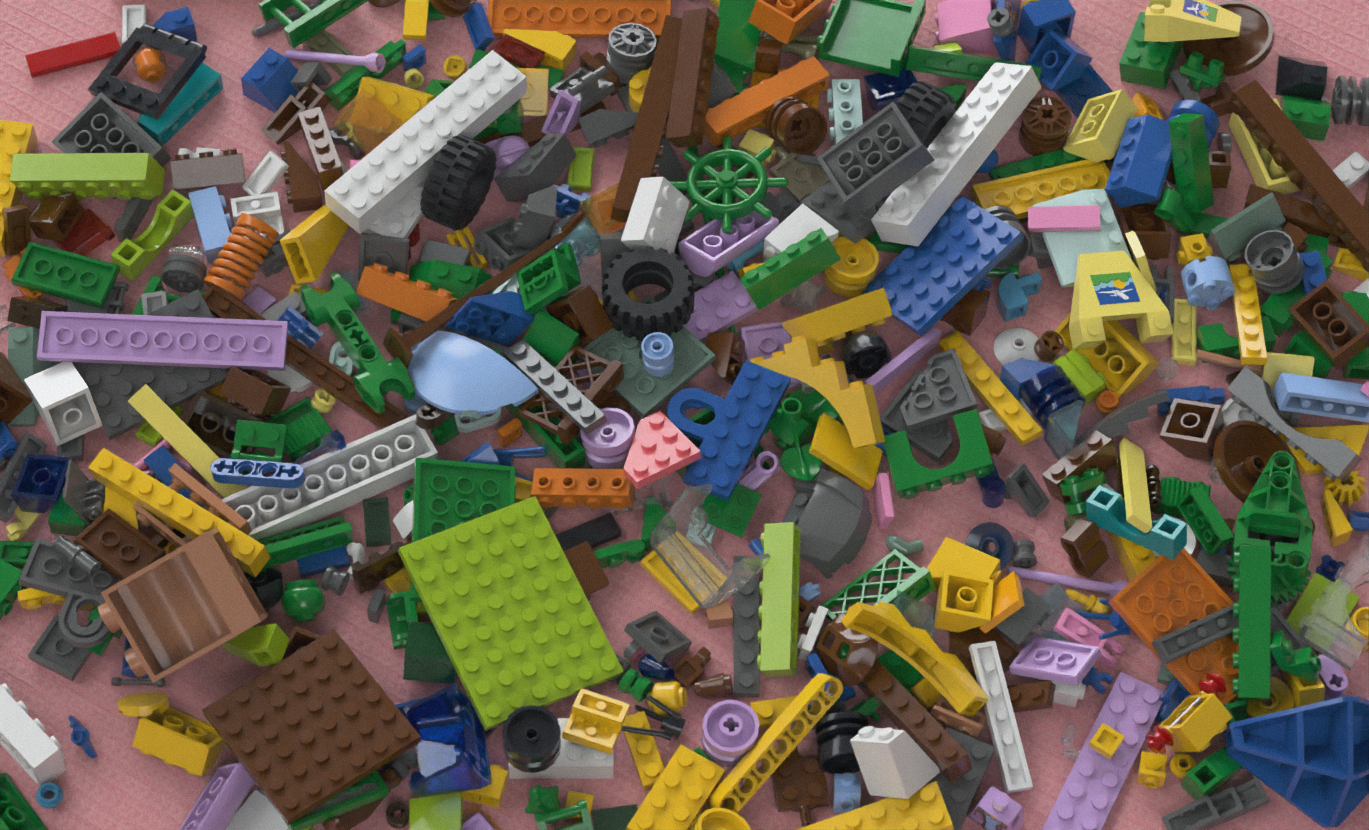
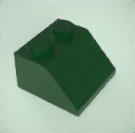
(426, 655)

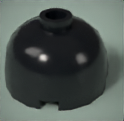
(865, 354)
(267, 587)

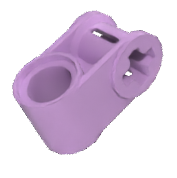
(1332, 678)

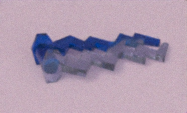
(330, 443)

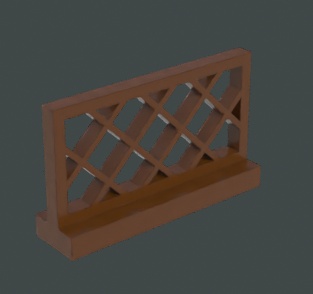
(598, 392)

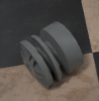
(630, 50)
(1350, 101)
(1021, 250)
(1274, 261)

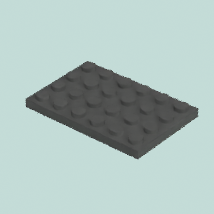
(116, 383)

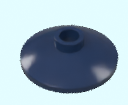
(989, 532)

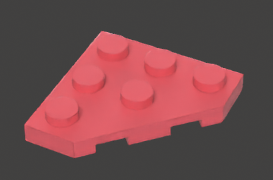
(657, 451)

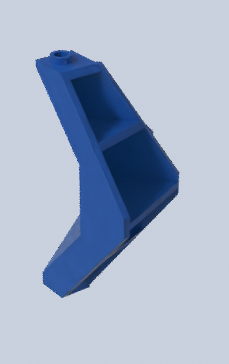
(1309, 755)

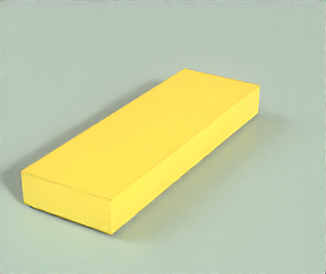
(1184, 333)

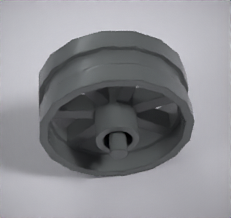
(183, 273)

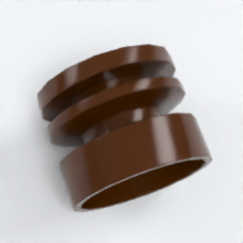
(796, 125)
(1044, 125)

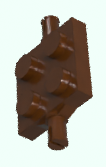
(800, 785)

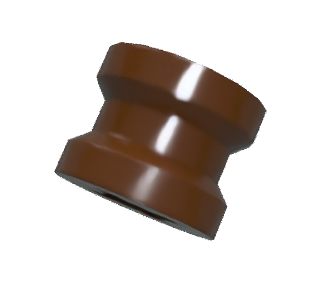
(1054, 342)

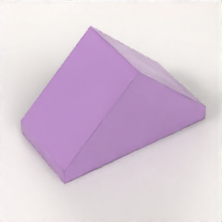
(563, 114)

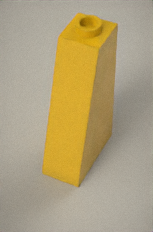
(312, 244)

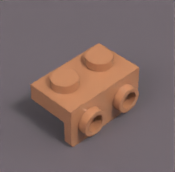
(948, 717)

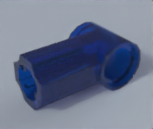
(992, 483)

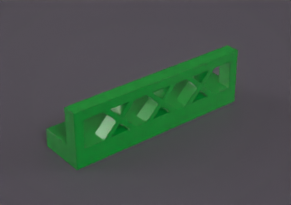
(347, 87)
(307, 541)

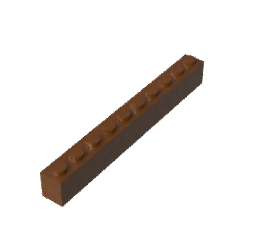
(651, 120)
(1304, 167)

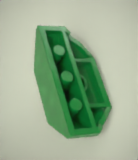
(449, 276)

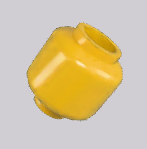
(669, 694)

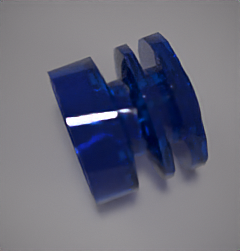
(1049, 392)

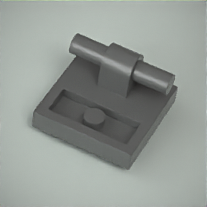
(586, 86)

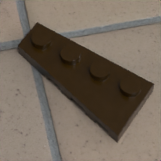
(379, 567)

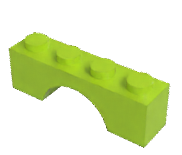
(170, 218)

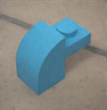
(1012, 294)

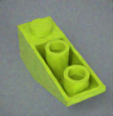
(259, 645)

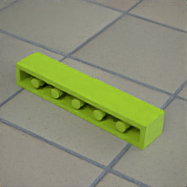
(779, 600)

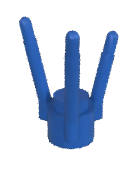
(507, 456)
(1115, 620)

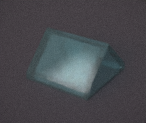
(1062, 428)

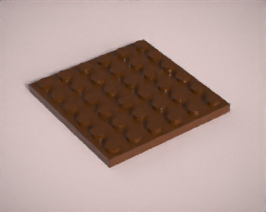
(311, 726)

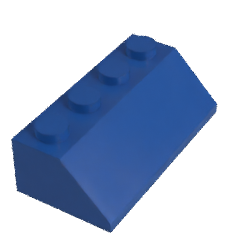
(1140, 162)

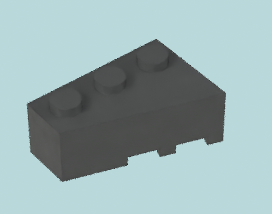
(536, 168)

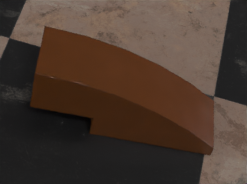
(286, 120)

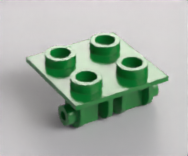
(732, 514)

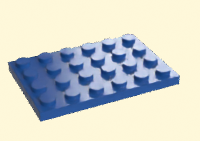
(946, 264)

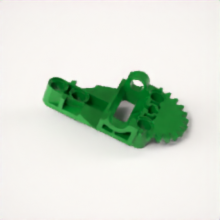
(1279, 509)

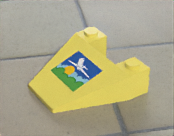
(1189, 21)
(1114, 289)

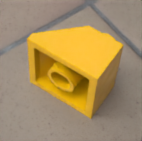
(963, 601)

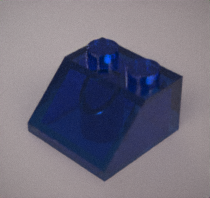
(886, 88)
(40, 482)

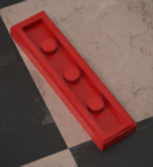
(72, 54)

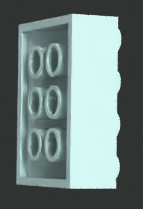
(1067, 245)

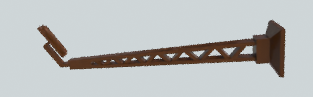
(404, 345)

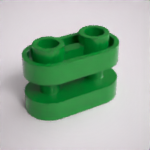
(1075, 485)

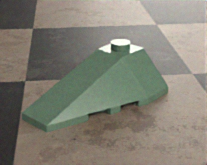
(23, 358)

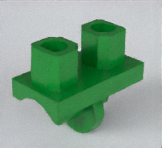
(1202, 75)

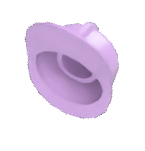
(507, 151)

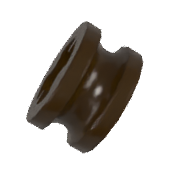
(397, 806)

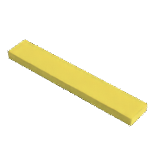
(180, 437)
(1135, 485)

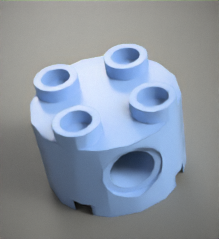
(1207, 282)

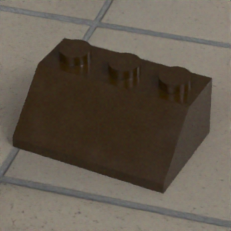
(216, 420)

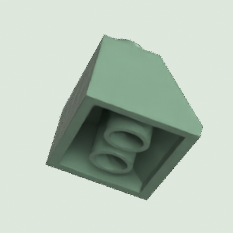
(1234, 234)

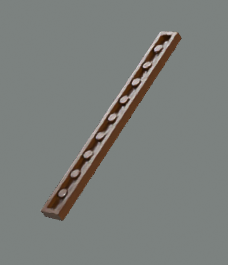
(307, 362)

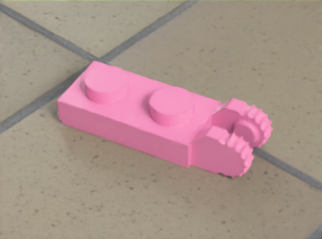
(1081, 631)

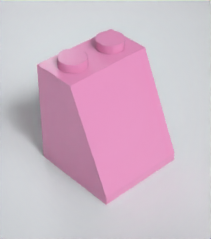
(966, 24)

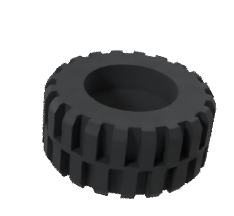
(926, 110)
(458, 182)
(642, 268)

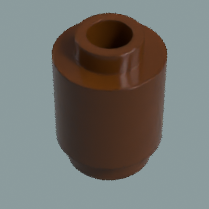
(994, 440)

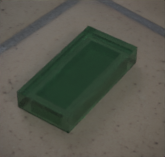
(377, 522)

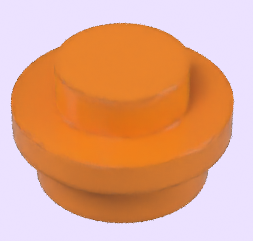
(1107, 402)

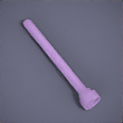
(374, 62)
(1112, 589)

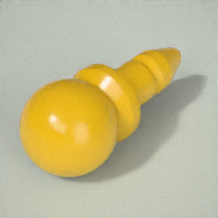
(1091, 603)

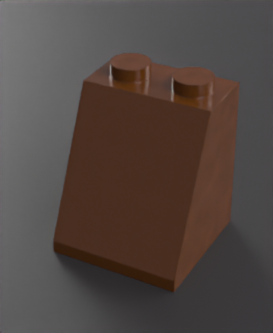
(13, 393)

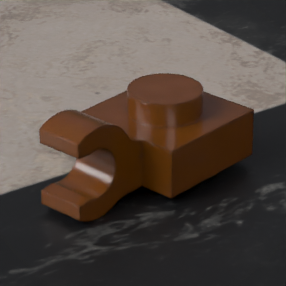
(689, 669)

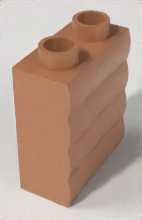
(181, 606)

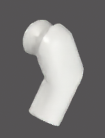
(358, 554)

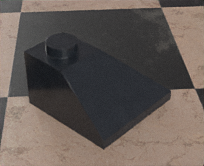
(1301, 78)

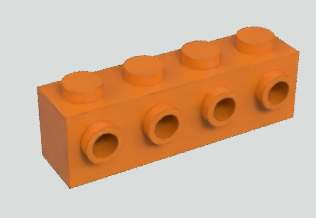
(403, 294)
(582, 488)

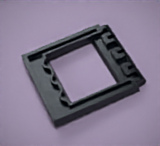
(137, 97)

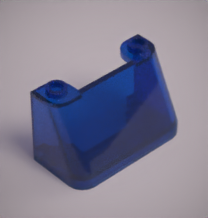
(451, 745)

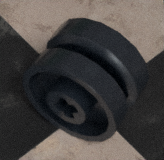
(531, 739)

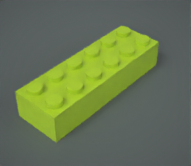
(88, 175)

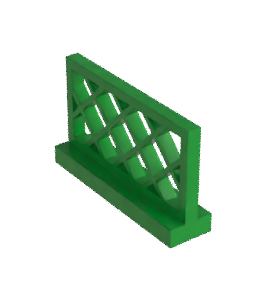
(916, 585)

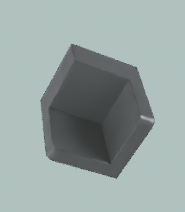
(310, 72)

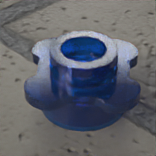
(1327, 562)

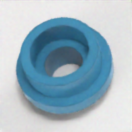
(49, 788)

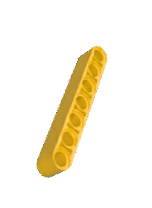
(787, 738)

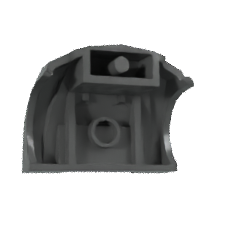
(831, 519)

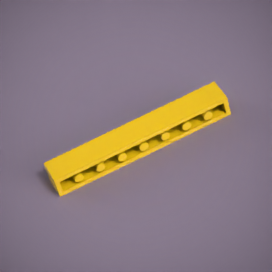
(175, 508)

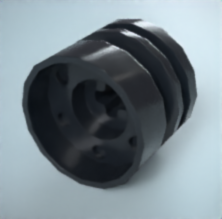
(834, 738)

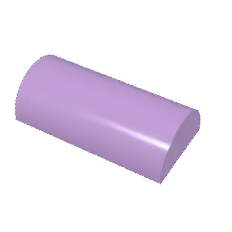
(712, 248)
(219, 799)

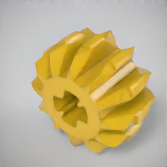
(1347, 491)

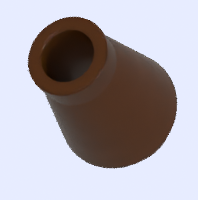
(715, 686)

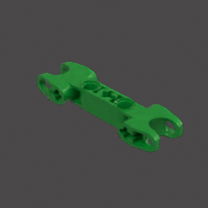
(376, 373)

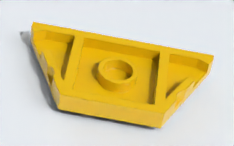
(1350, 435)

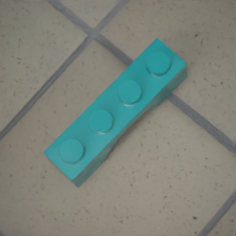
(1109, 512)

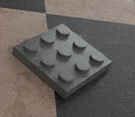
(831, 207)

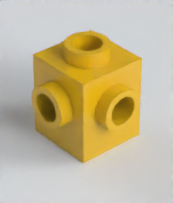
(1192, 248)

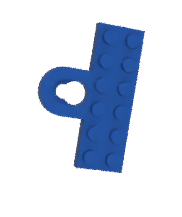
(736, 429)

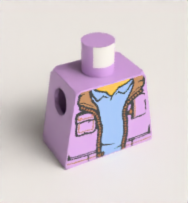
(997, 812)

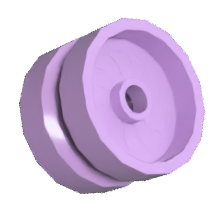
(609, 443)
(729, 732)

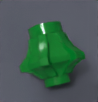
(543, 799)

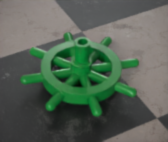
(728, 184)

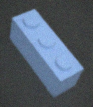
(210, 220)

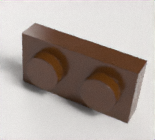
(16, 228)
(1032, 696)

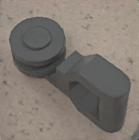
(355, 150)

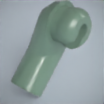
(905, 548)

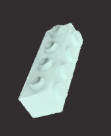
(845, 108)

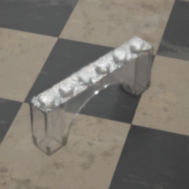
(1329, 625)

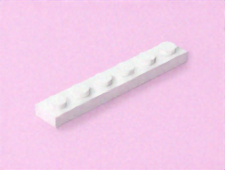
(1001, 717)

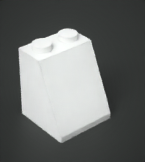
(794, 229)
(63, 402)
(892, 762)

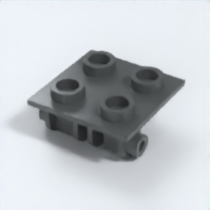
(83, 494)

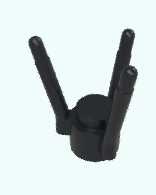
(670, 724)

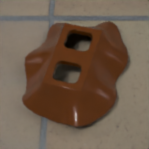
(859, 658)

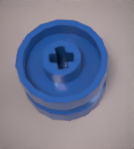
(1191, 106)

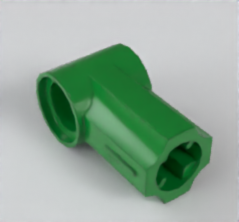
(1172, 210)

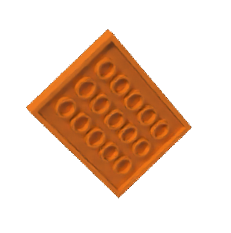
(1173, 596)

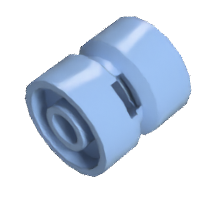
(657, 354)

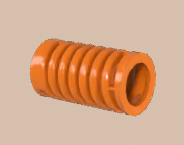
(248, 259)

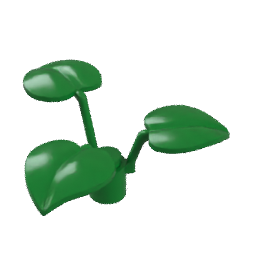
(798, 461)

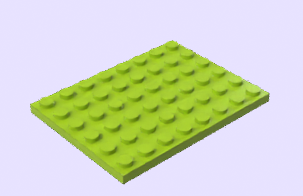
(510, 611)

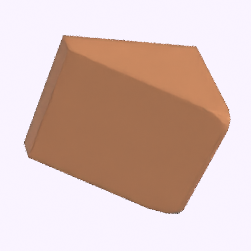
(719, 615)

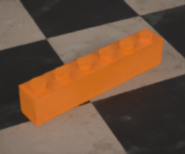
(753, 104)

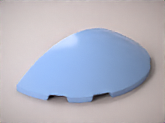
(466, 375)

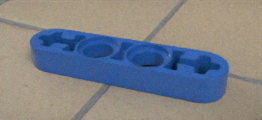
(286, 476)

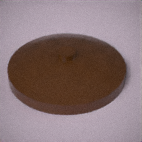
(1239, 52)
(1243, 453)

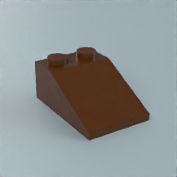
(1150, 229)

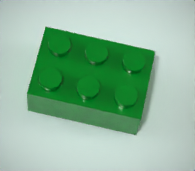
(1148, 61)

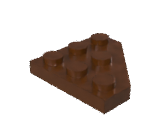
(960, 643)

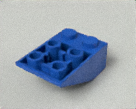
(493, 317)

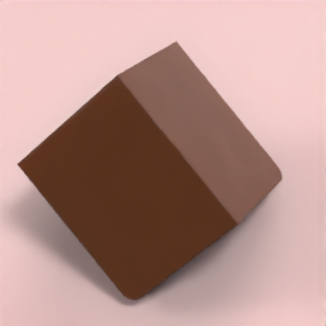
(1220, 101)

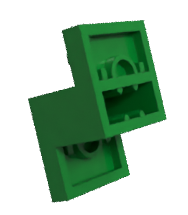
(548, 278)

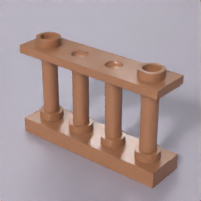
(198, 494)

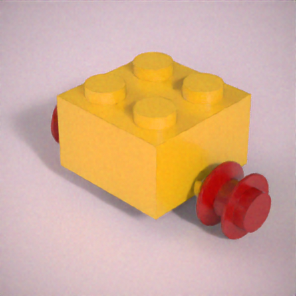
(1193, 721)

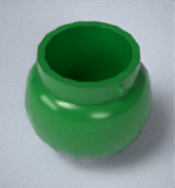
(303, 600)

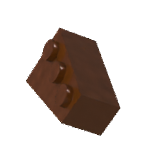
(968, 312)

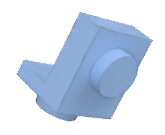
(846, 792)

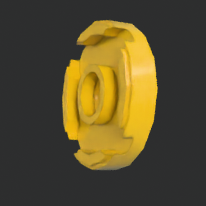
(143, 704)

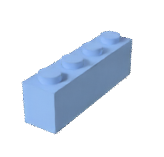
(1321, 397)

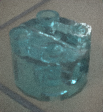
(583, 239)

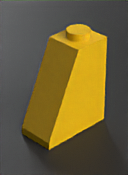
(963, 559)

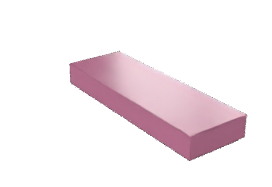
(1064, 218)

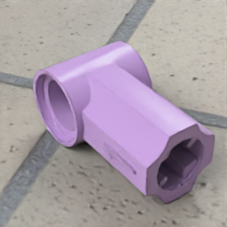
(756, 475)

